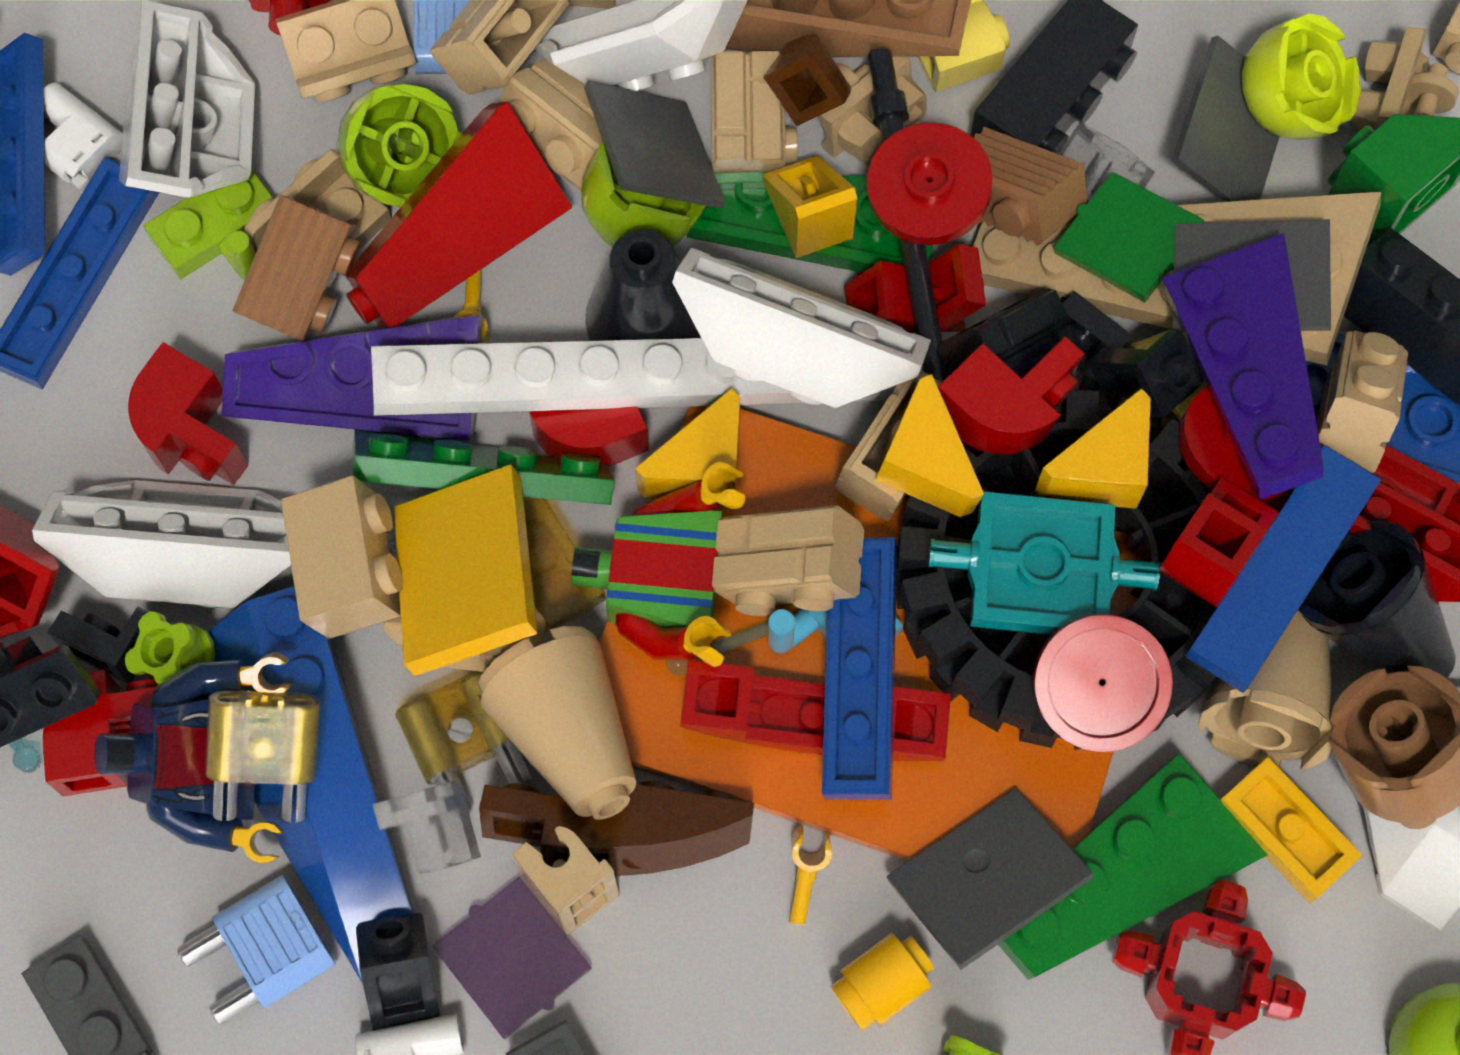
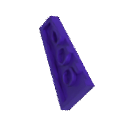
(1252, 356)
(331, 380)

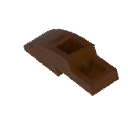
(650, 835)

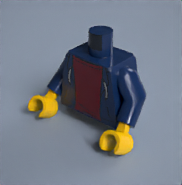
(168, 756)

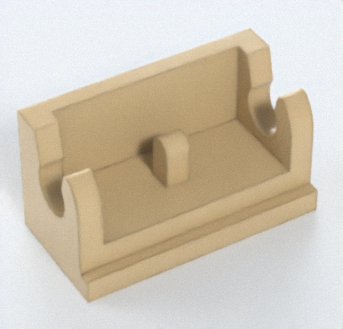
(569, 889)

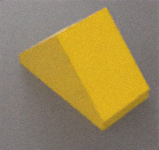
(812, 204)
(690, 452)
(929, 456)
(1106, 462)

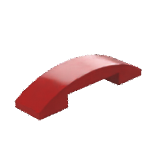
(790, 713)

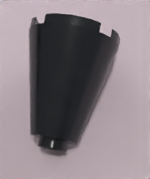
(637, 293)
(1381, 602)

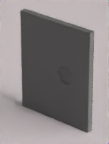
(1220, 136)
(653, 145)
(1307, 254)
(989, 878)

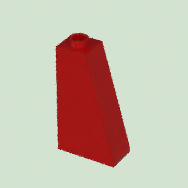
(459, 219)

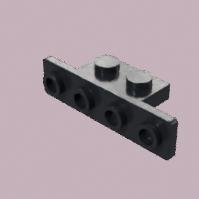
(40, 688)

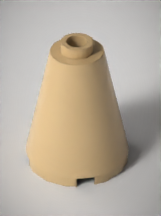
(1284, 707)
(563, 718)

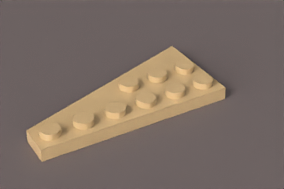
(1029, 269)

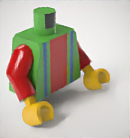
(664, 570)

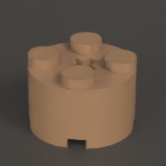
(1400, 744)

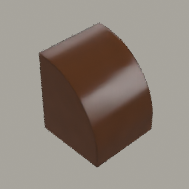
(807, 79)

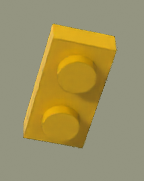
(1291, 830)

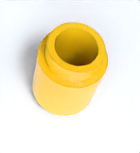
(883, 980)

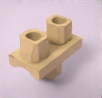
(1408, 82)
(851, 124)

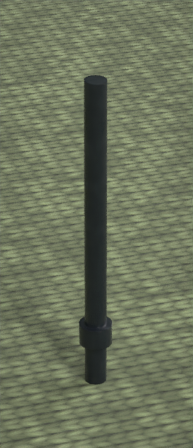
(889, 114)

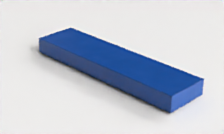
(21, 154)
(71, 275)
(1282, 571)
(862, 682)

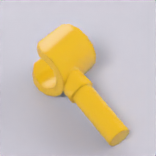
(472, 304)
(806, 873)

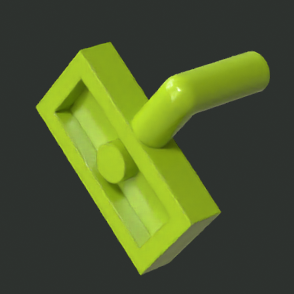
(209, 226)

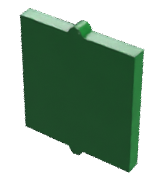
(1125, 236)

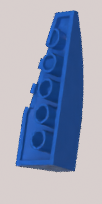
(338, 846)

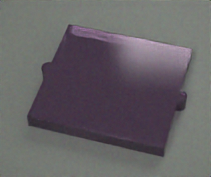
(511, 958)

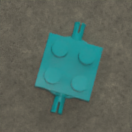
(1041, 562)

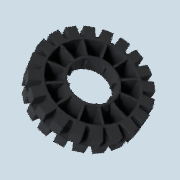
(998, 665)

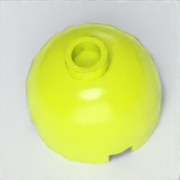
(1300, 79)

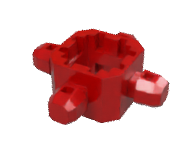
(1223, 908)

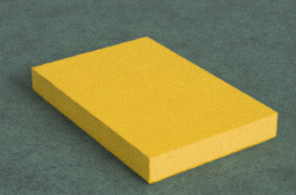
(464, 571)

